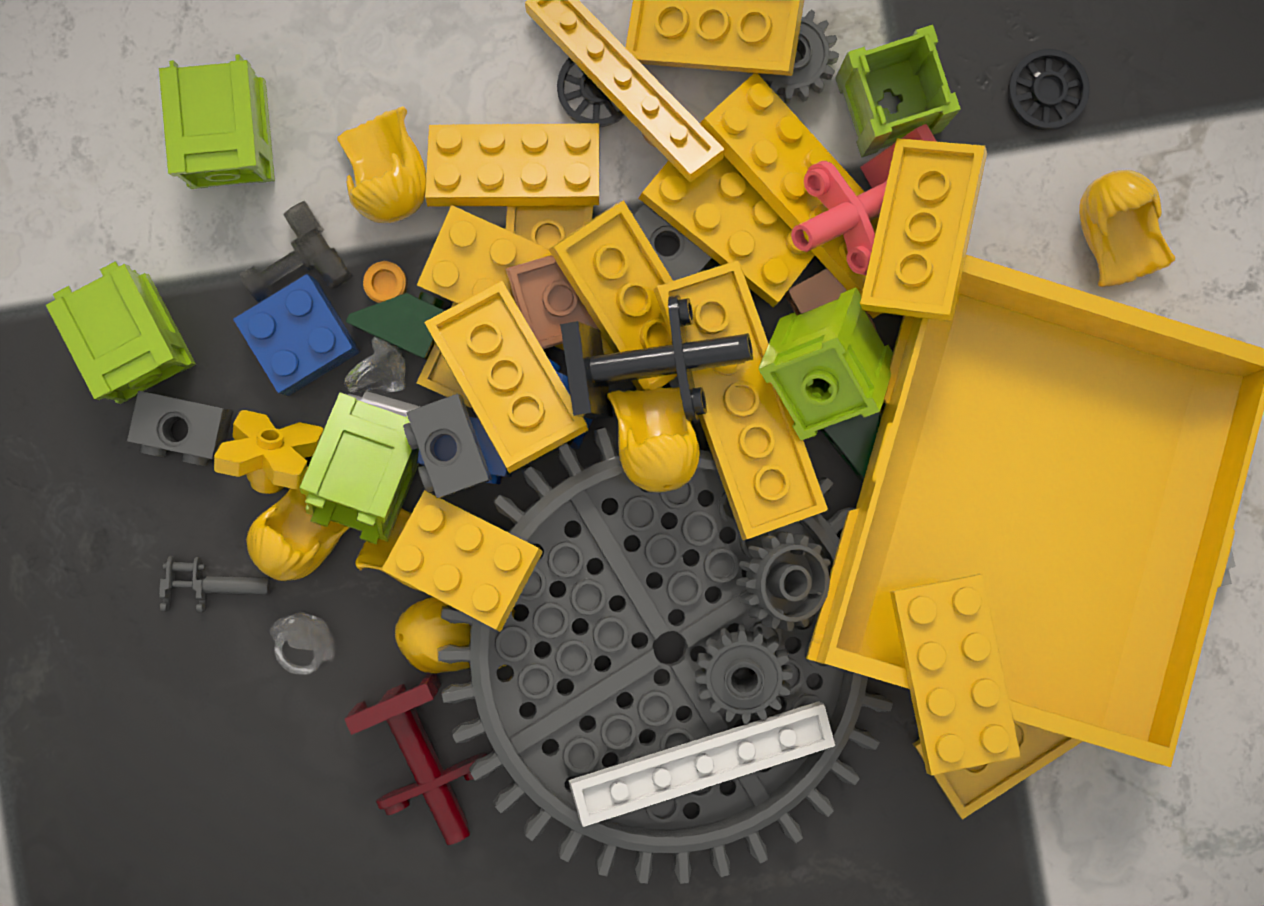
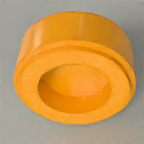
(384, 281)

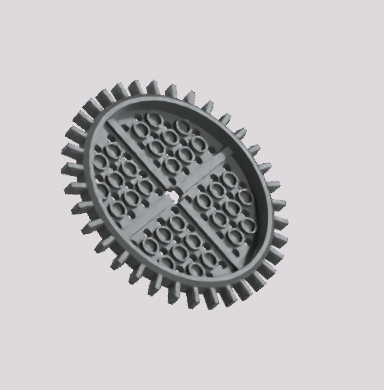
(518, 740)

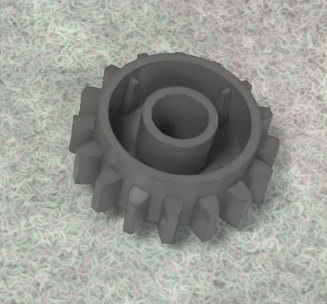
(815, 56)
(765, 581)
(743, 695)

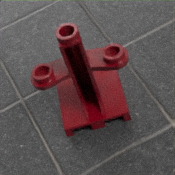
(400, 712)

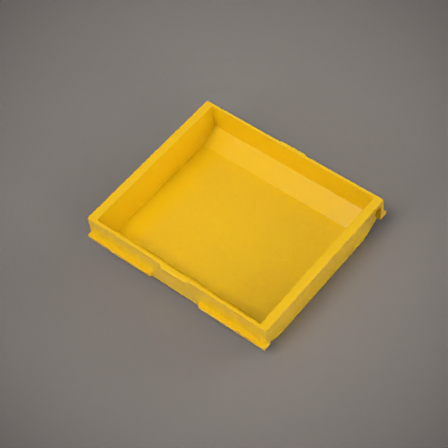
(1079, 470)

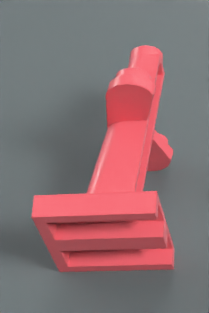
(846, 212)

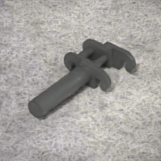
(210, 584)

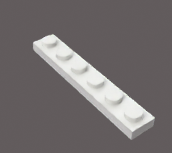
(701, 763)

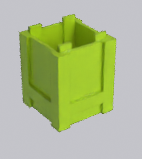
(906, 70)
(216, 124)
(120, 333)
(828, 364)
(360, 469)

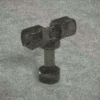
(309, 250)

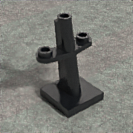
(593, 371)

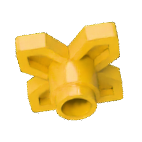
(267, 454)

